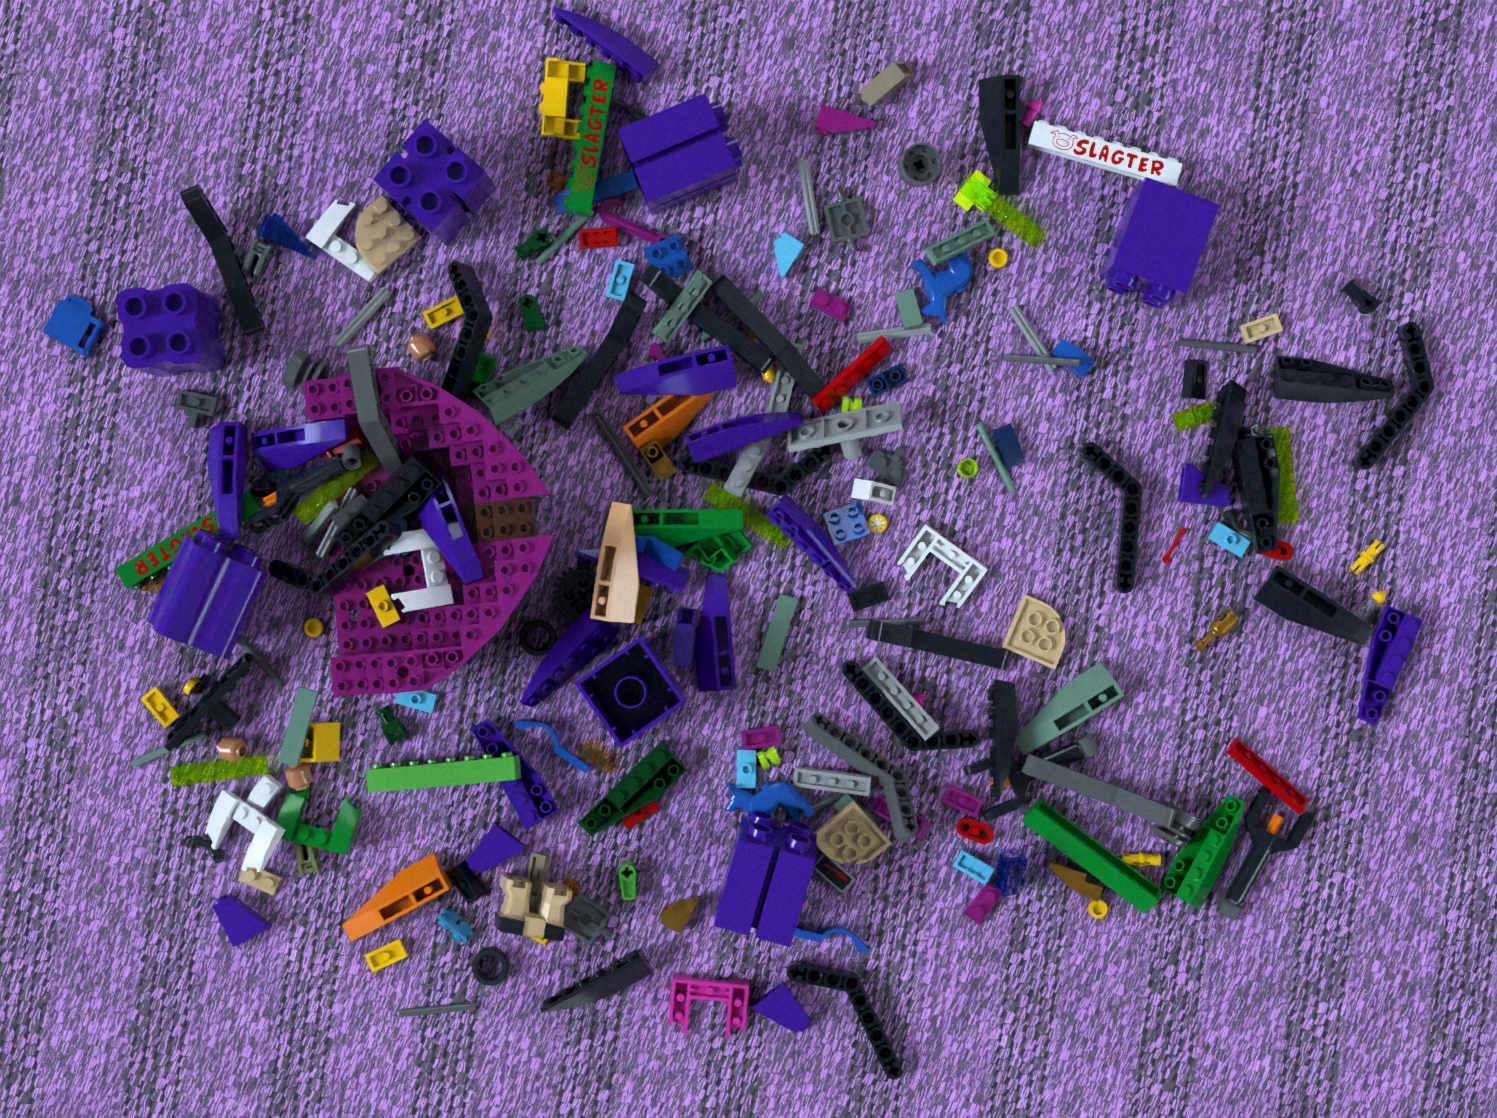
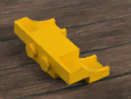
(555, 99)

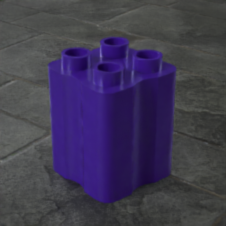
(170, 330)
(207, 593)

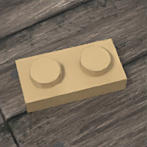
(1261, 328)
(262, 880)

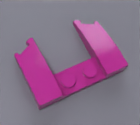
(687, 988)

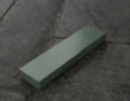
(960, 242)
(682, 307)
(777, 633)
(298, 726)

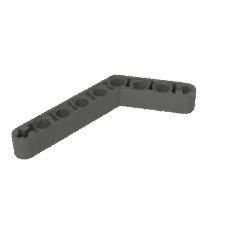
(369, 410)
(869, 763)
(1099, 790)

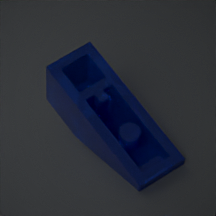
(280, 233)

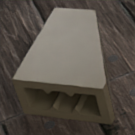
(886, 82)

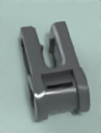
(254, 252)

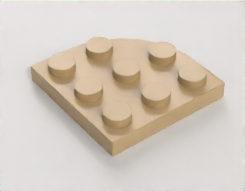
(383, 235)
(1036, 632)
(851, 836)

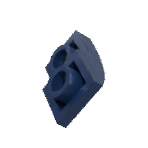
(887, 380)
(1009, 445)

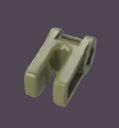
(303, 862)

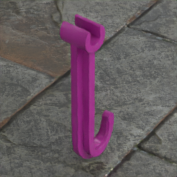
(625, 225)

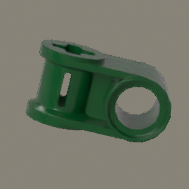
(532, 317)

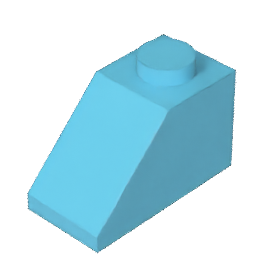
(786, 252)

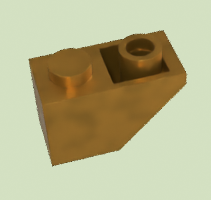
(658, 460)

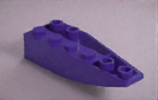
(297, 444)
(227, 475)
(446, 529)
(811, 540)
(568, 655)

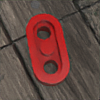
(1276, 553)
(974, 830)

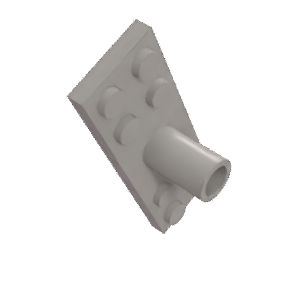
(846, 428)

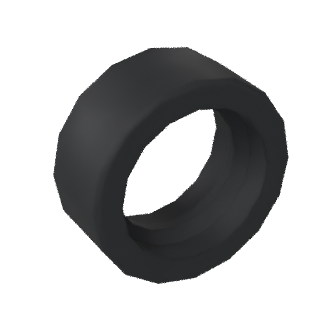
(536, 623)
(490, 981)

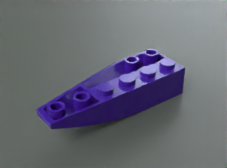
(611, 43)
(684, 375)
(738, 432)
(649, 569)
(714, 641)
(1385, 660)
(528, 794)

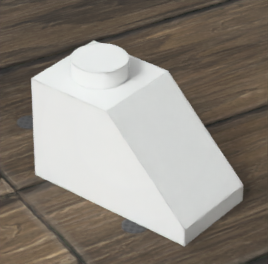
(873, 492)
(264, 792)

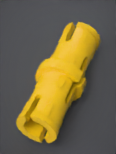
(1367, 557)
(1142, 859)

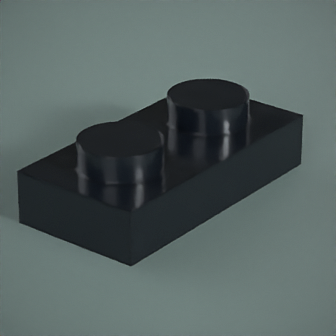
(868, 596)

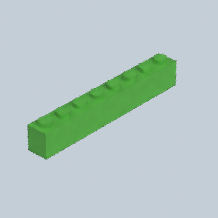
(443, 773)

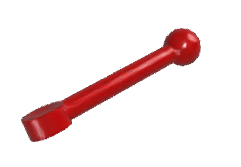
(1166, 558)

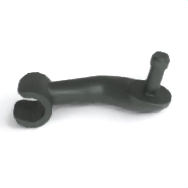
(628, 109)
(1250, 430)
(1231, 515)
(191, 841)

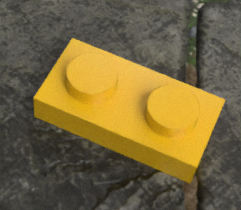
(443, 313)
(160, 707)
(386, 955)

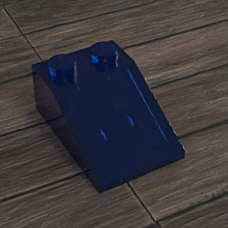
(1009, 872)

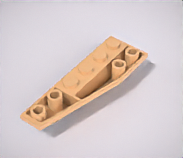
(617, 569)

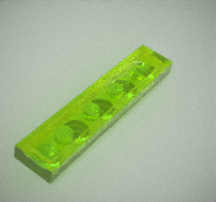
(1001, 211)
(334, 488)
(1287, 492)
(752, 517)
(219, 770)

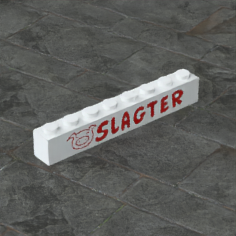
(1103, 154)

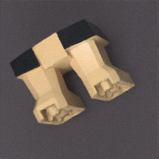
(515, 913)

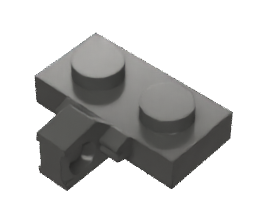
(196, 406)
(889, 466)

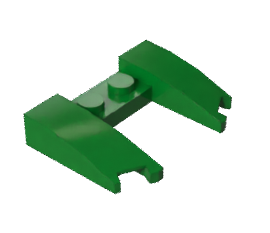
(338, 841)

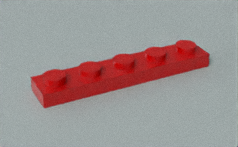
(852, 374)
(1267, 776)

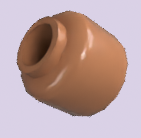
(421, 347)
(232, 748)
(299, 776)

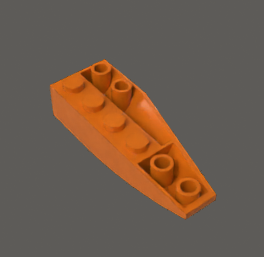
(665, 419)
(400, 895)

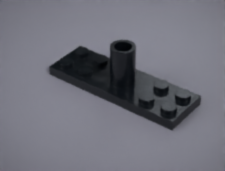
(211, 705)

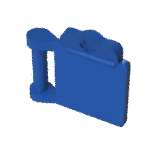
(71, 322)

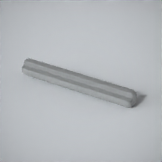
(809, 198)
(362, 317)
(893, 333)
(1030, 334)
(320, 521)
(326, 543)

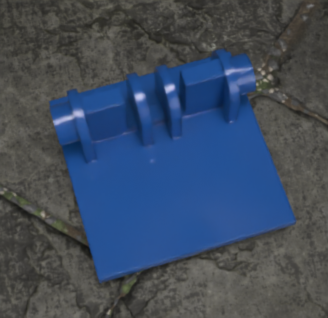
(669, 256)
(846, 523)

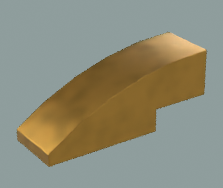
(1076, 880)

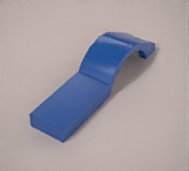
(604, 189)
(659, 550)
(558, 749)
(818, 936)

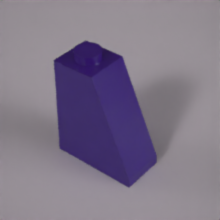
(1190, 477)
(684, 637)
(494, 848)
(239, 919)
(783, 1008)

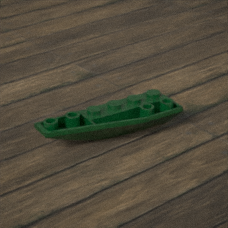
(636, 789)

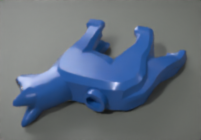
(942, 284)
(769, 798)

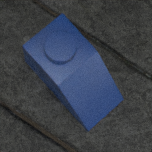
(1067, 350)

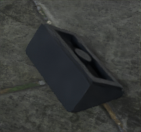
(1194, 379)
(466, 882)

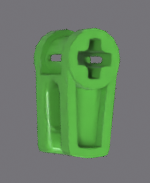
(628, 882)

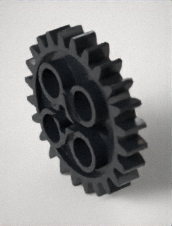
(571, 581)

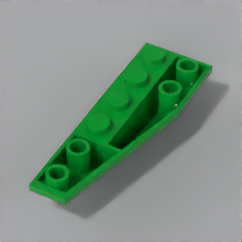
(686, 525)
(1202, 860)

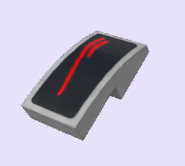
(834, 873)

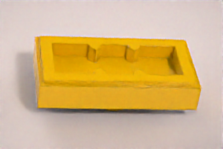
(383, 606)

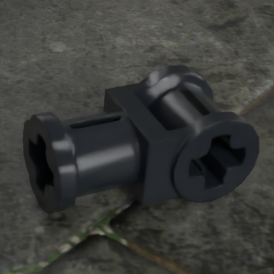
(1360, 297)

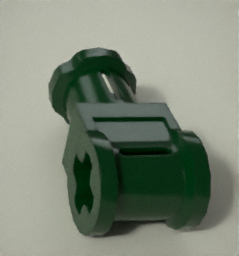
(533, 244)
(391, 725)

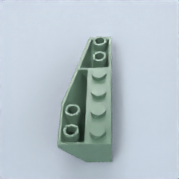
(526, 384)
(1069, 707)

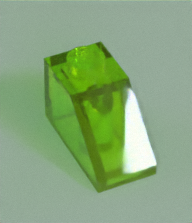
(1192, 416)

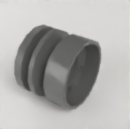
(929, 161)
(301, 369)
(1181, 822)

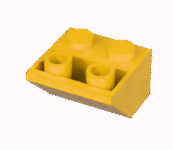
(322, 742)

